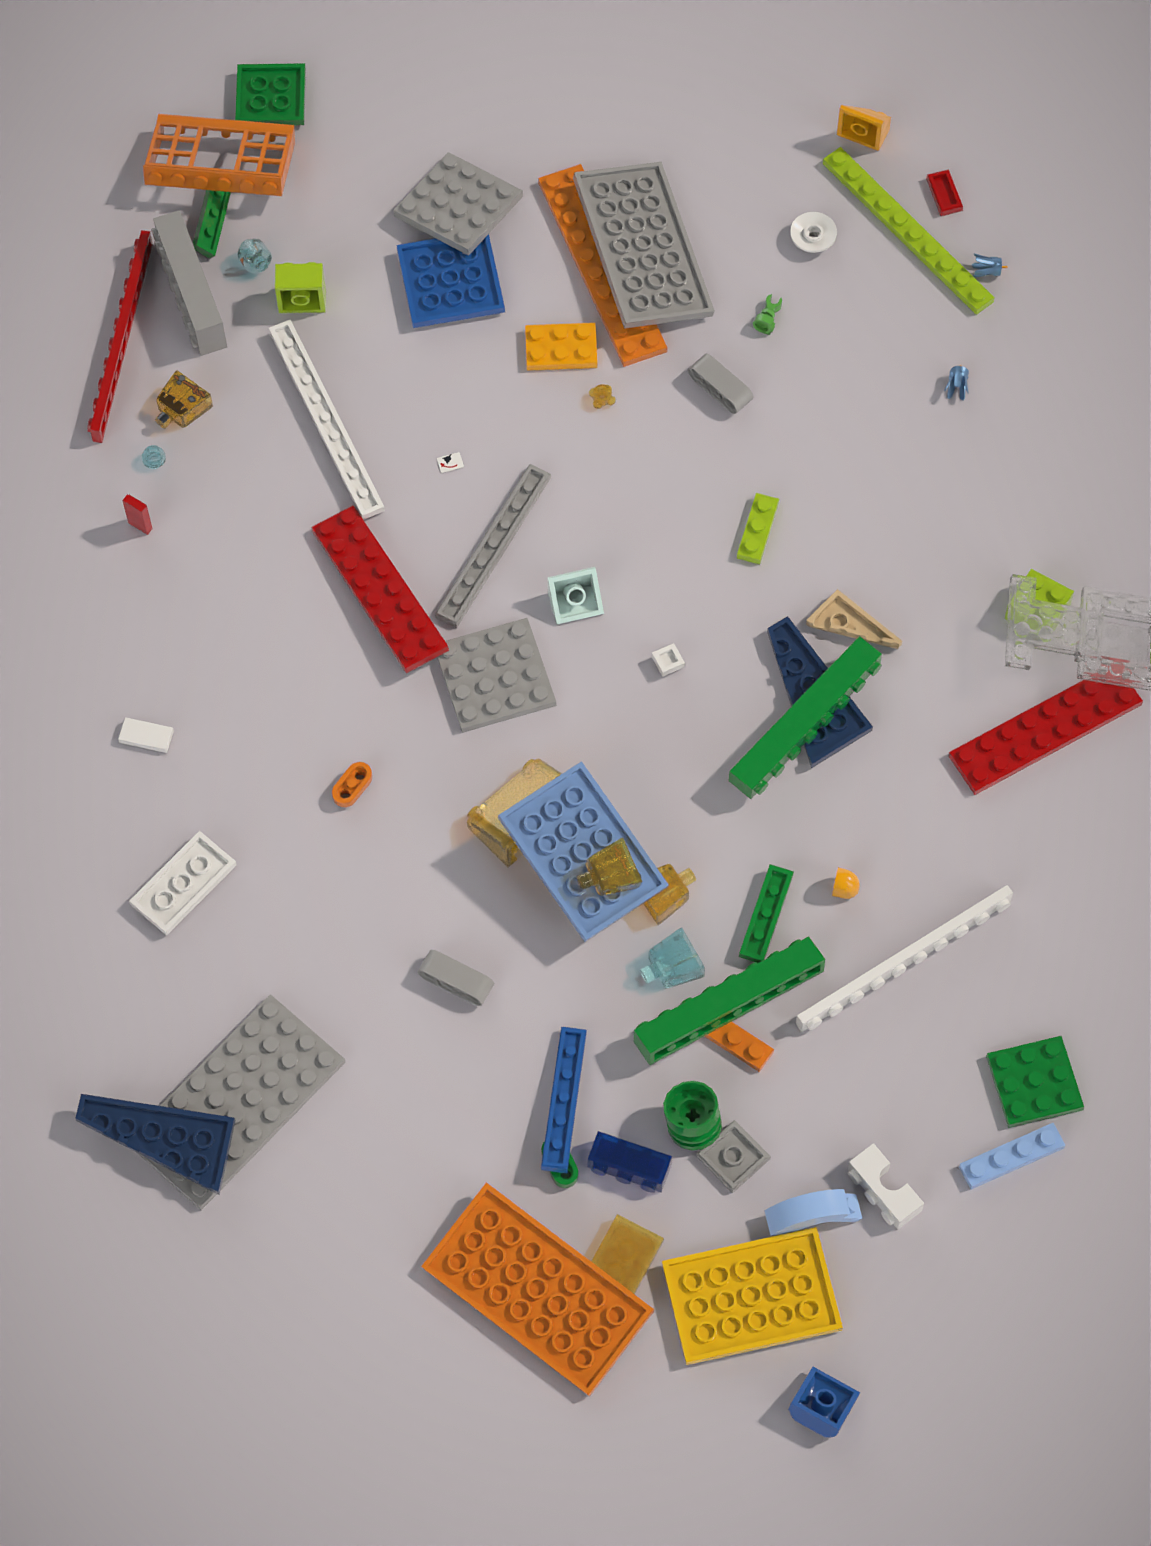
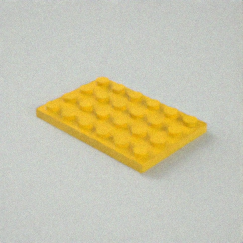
(751, 1296)

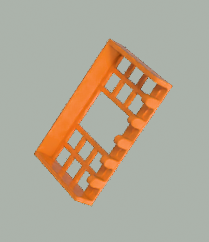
(215, 178)

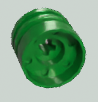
(692, 1115)

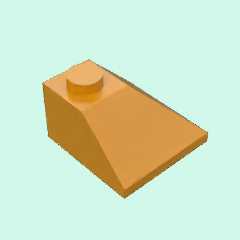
(863, 126)

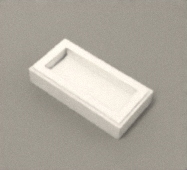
(146, 735)

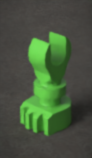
(765, 320)

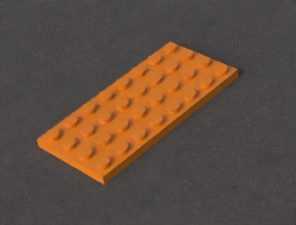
(538, 1289)

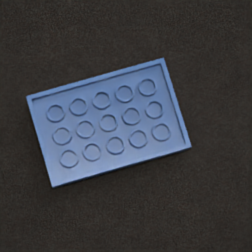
(561, 830)

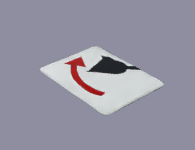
(450, 462)

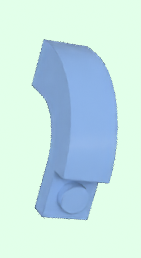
(812, 1209)

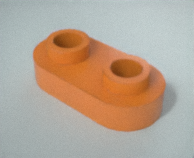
(351, 785)

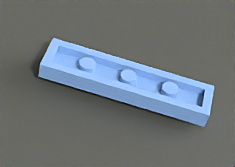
(1012, 1156)

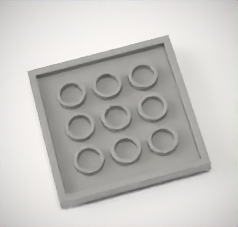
(458, 203)
(495, 675)

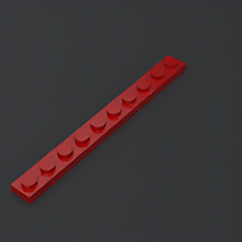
(118, 344)

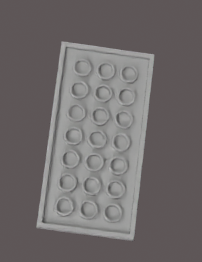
(643, 244)
(258, 1078)

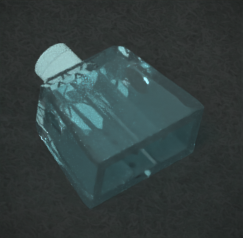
(673, 961)

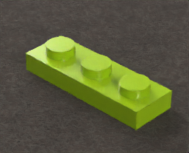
(758, 528)

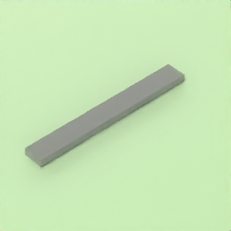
(493, 546)

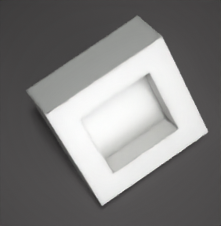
(668, 659)

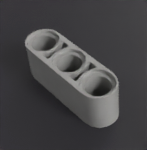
(720, 383)
(455, 977)

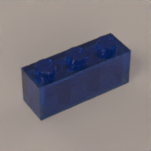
(629, 1162)

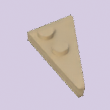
(846, 618)

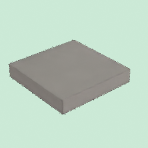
(733, 1156)

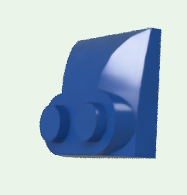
(823, 1403)

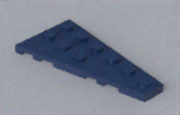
(799, 671)
(178, 1139)

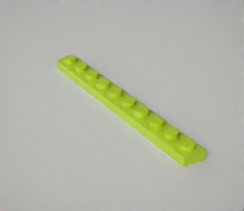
(908, 230)

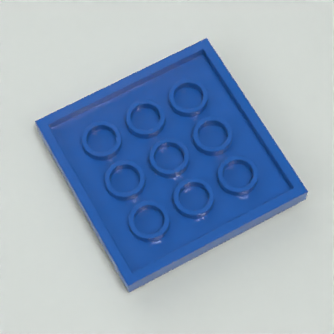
(449, 284)

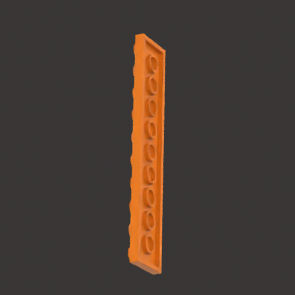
(564, 202)

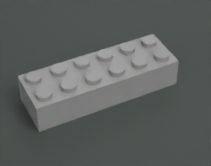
(188, 283)

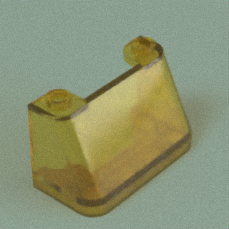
(484, 819)

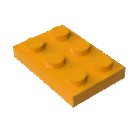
(561, 346)

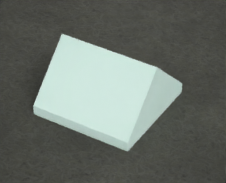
(575, 595)

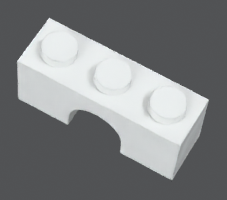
(896, 1205)

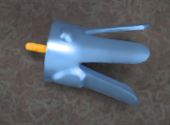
(987, 266)
(957, 378)

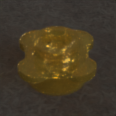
(602, 390)

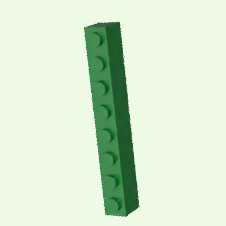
(805, 717)
(728, 1000)

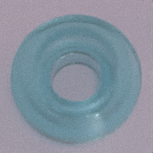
(153, 451)

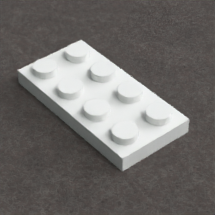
(182, 883)

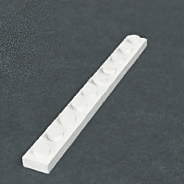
(327, 420)
(897, 963)

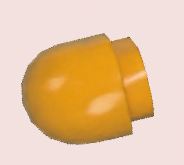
(845, 884)

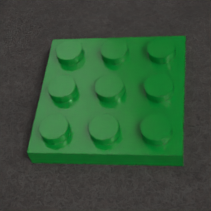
(271, 93)
(1035, 1081)

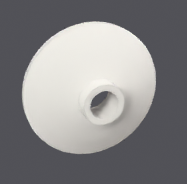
(813, 224)

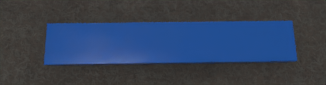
(563, 1100)

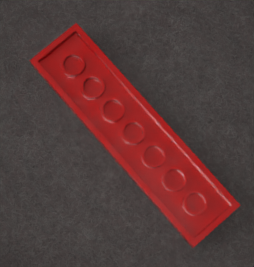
(380, 589)
(1041, 732)

